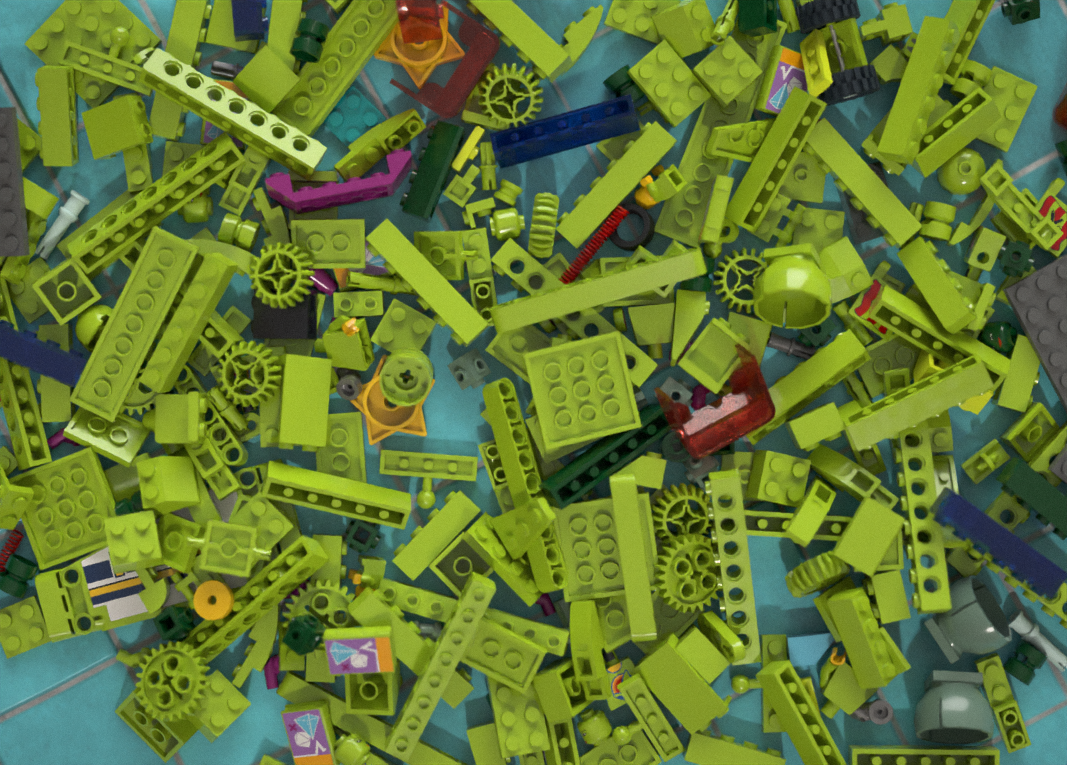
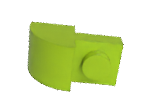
(156, 591)

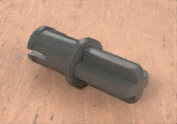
(225, 70)
(790, 346)

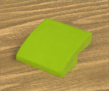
(222, 29)
(266, 80)
(125, 480)

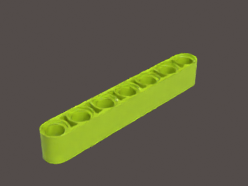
(633, 557)

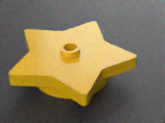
(423, 58)
(387, 420)

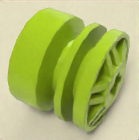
(404, 390)

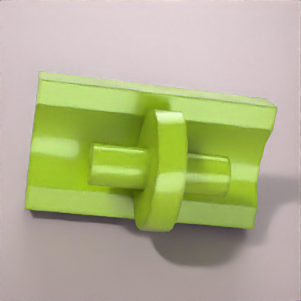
(985, 461)

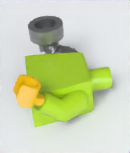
(350, 350)
(843, 691)

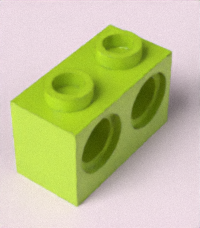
(359, 304)

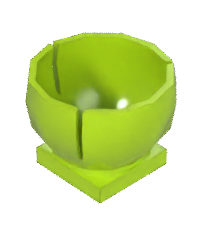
(799, 280)

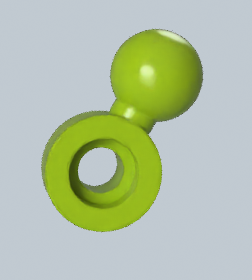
(715, 251)

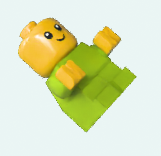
(667, 185)
(369, 573)

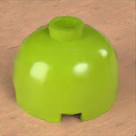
(962, 172)
(91, 325)

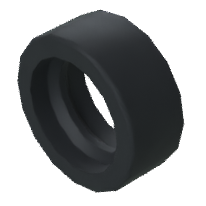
(647, 233)

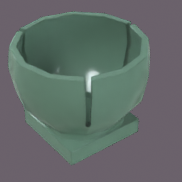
(972, 624)
(953, 709)

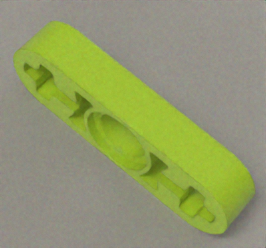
(721, 636)

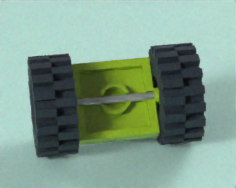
(843, 46)

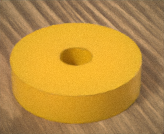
(203, 598)

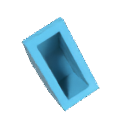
(807, 648)

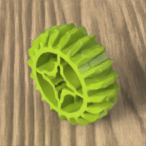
(500, 98)
(543, 225)
(738, 271)
(283, 284)
(233, 362)
(691, 522)
(816, 574)

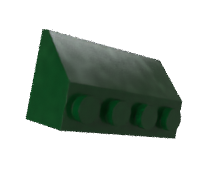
(433, 170)

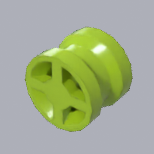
(508, 193)

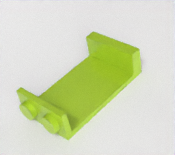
(303, 402)
(680, 686)

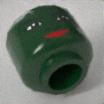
(998, 336)

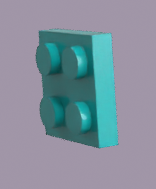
(353, 117)

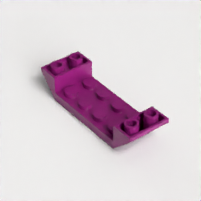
(335, 195)

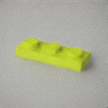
(816, 63)

